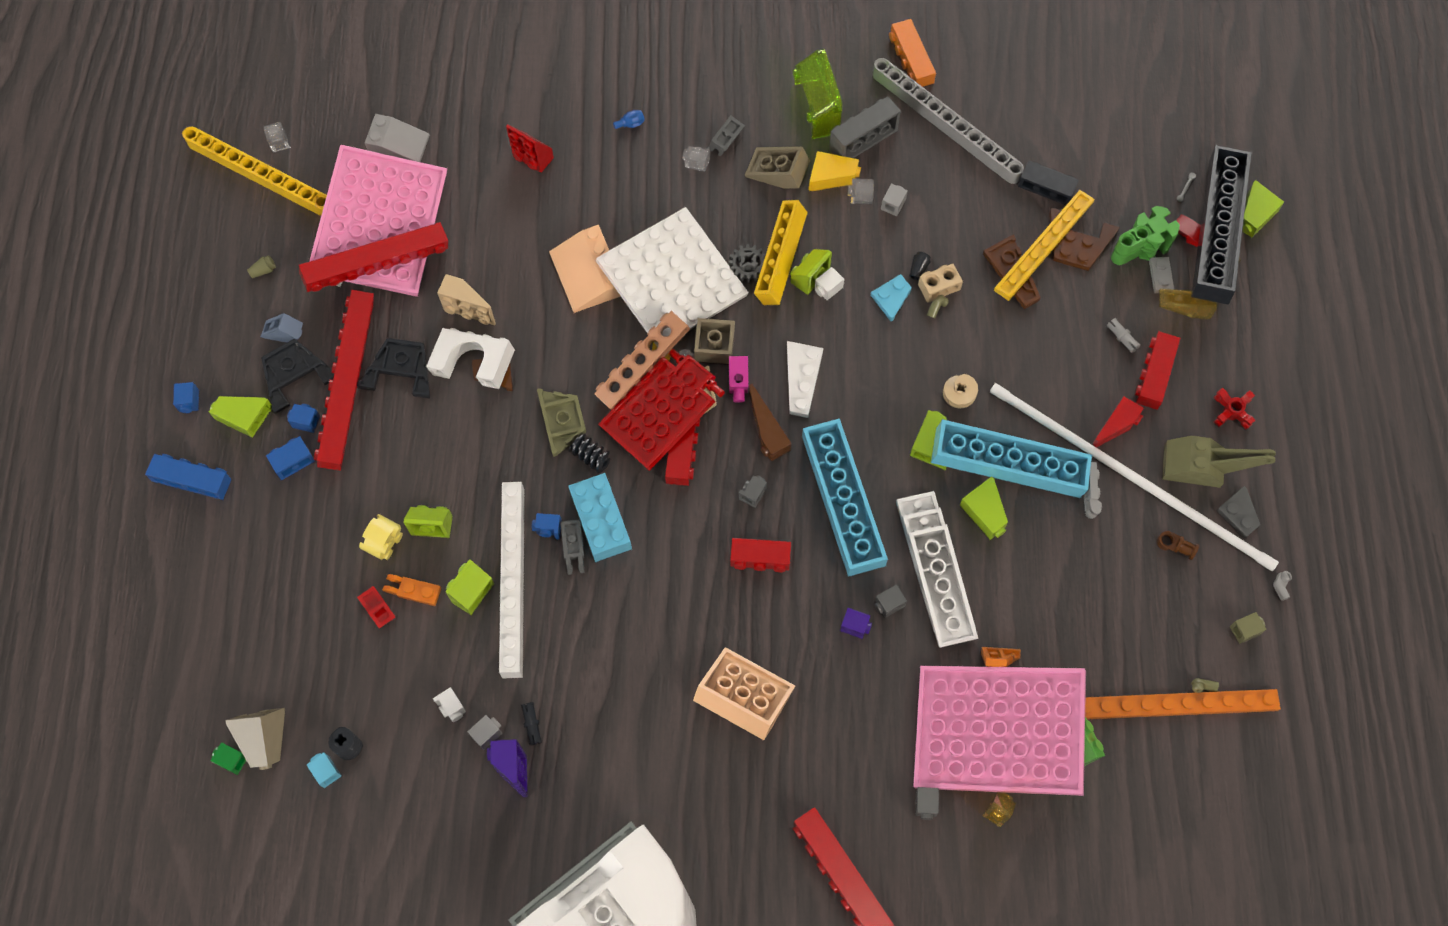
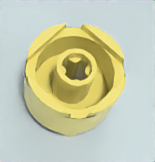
(380, 537)

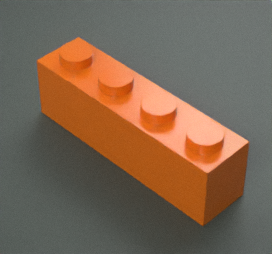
(912, 52)

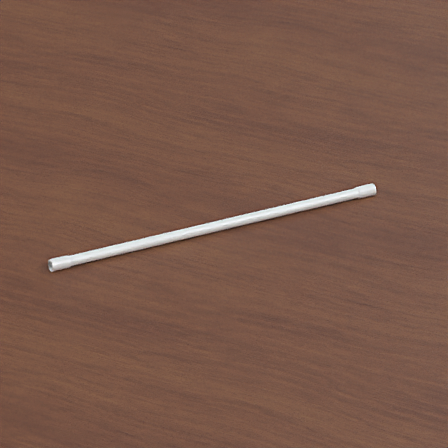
(1261, 557)

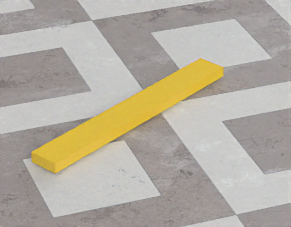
(1044, 245)

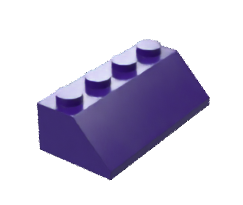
(510, 763)

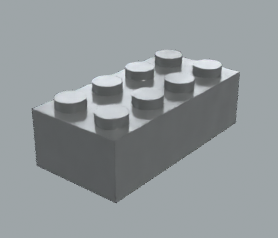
(865, 129)

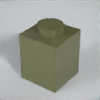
(1248, 627)

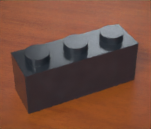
(1048, 183)

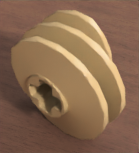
(958, 398)

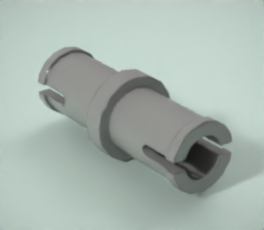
(1123, 335)

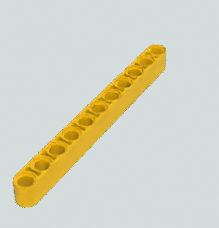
(259, 171)

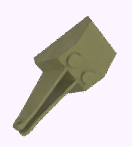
(1205, 461)

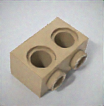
(942, 285)

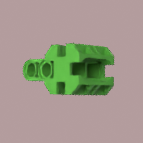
(1146, 237)

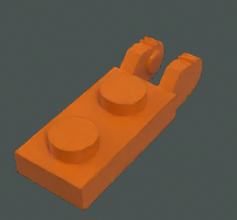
(414, 590)

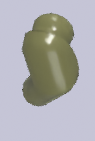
(935, 306)
(1199, 685)

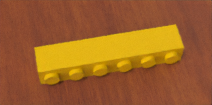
(780, 252)

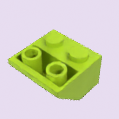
(469, 587)

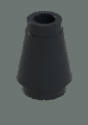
(919, 265)

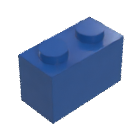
(290, 458)

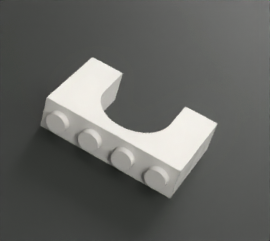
(454, 343)

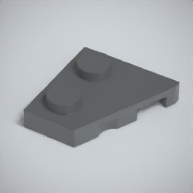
(1240, 513)

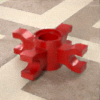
(1239, 403)

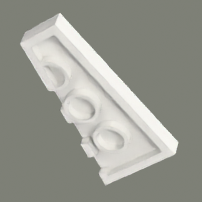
(802, 376)

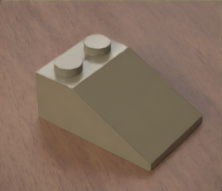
(779, 166)

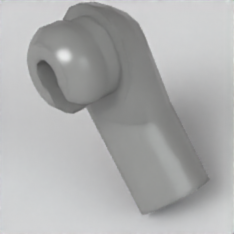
(1280, 584)

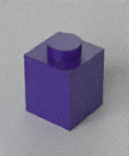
(856, 623)

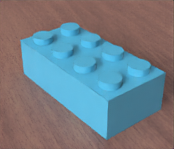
(600, 517)

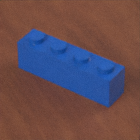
(188, 476)

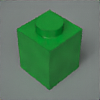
(228, 758)

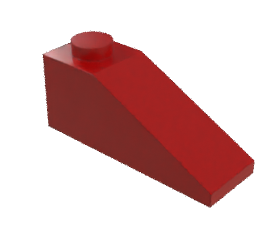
(1121, 421)

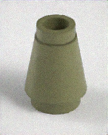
(261, 267)

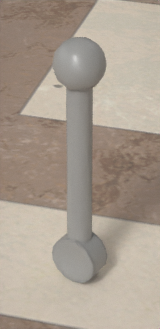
(1191, 177)

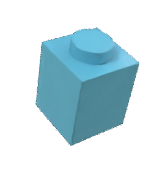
(323, 769)

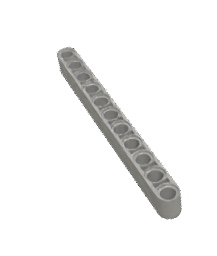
(938, 114)

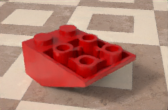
(529, 149)

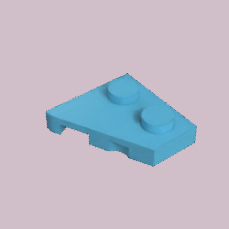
(891, 296)

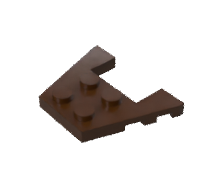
(1081, 249)

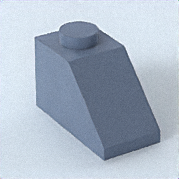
(282, 328)

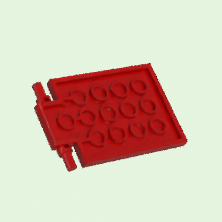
(661, 408)

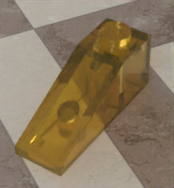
(1182, 303)
(1000, 809)

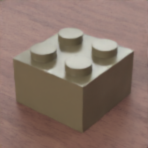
(714, 340)

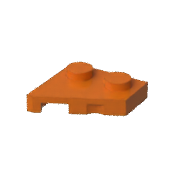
(999, 656)

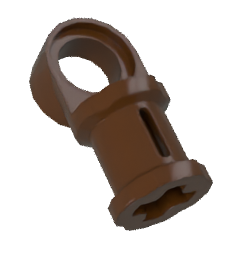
(1178, 544)

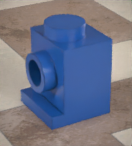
(547, 525)

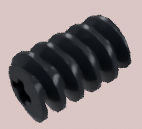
(589, 453)
(345, 743)

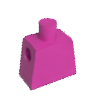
(738, 373)

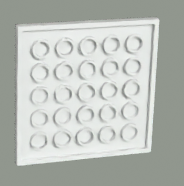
(672, 270)

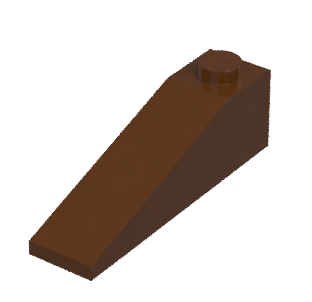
(772, 437)

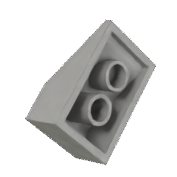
(396, 138)

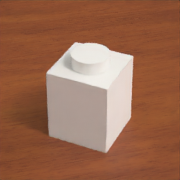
(829, 283)

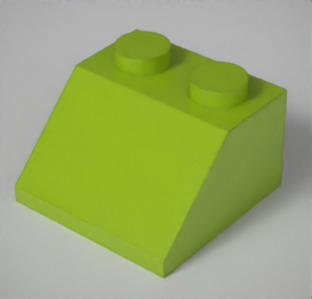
(811, 268)
(428, 521)

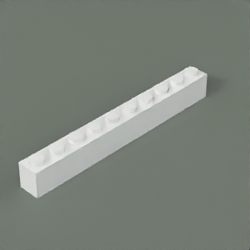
(512, 581)

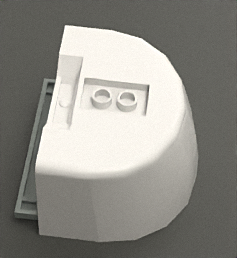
(616, 885)

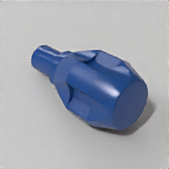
(630, 119)

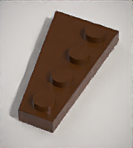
(1002, 258)

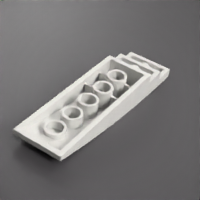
(937, 569)

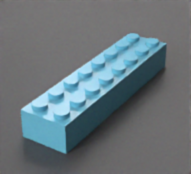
(1011, 458)
(844, 497)

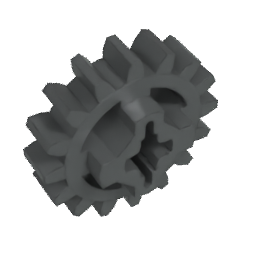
(748, 265)

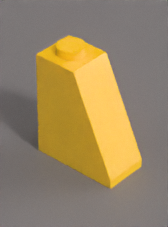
(833, 171)

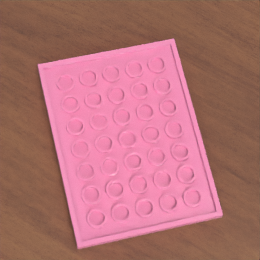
(374, 200)
(1001, 729)

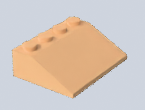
(579, 272)
(743, 693)

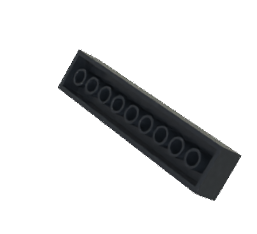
(1221, 225)

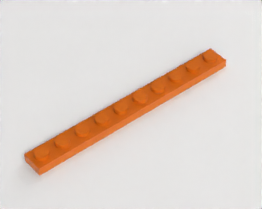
(1181, 704)

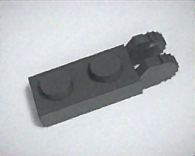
(572, 544)

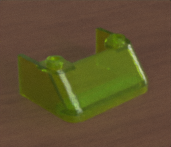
(821, 93)

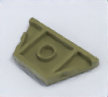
(562, 419)

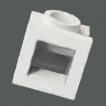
(450, 705)

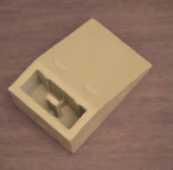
(462, 299)

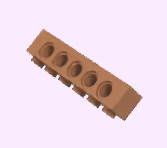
(642, 348)

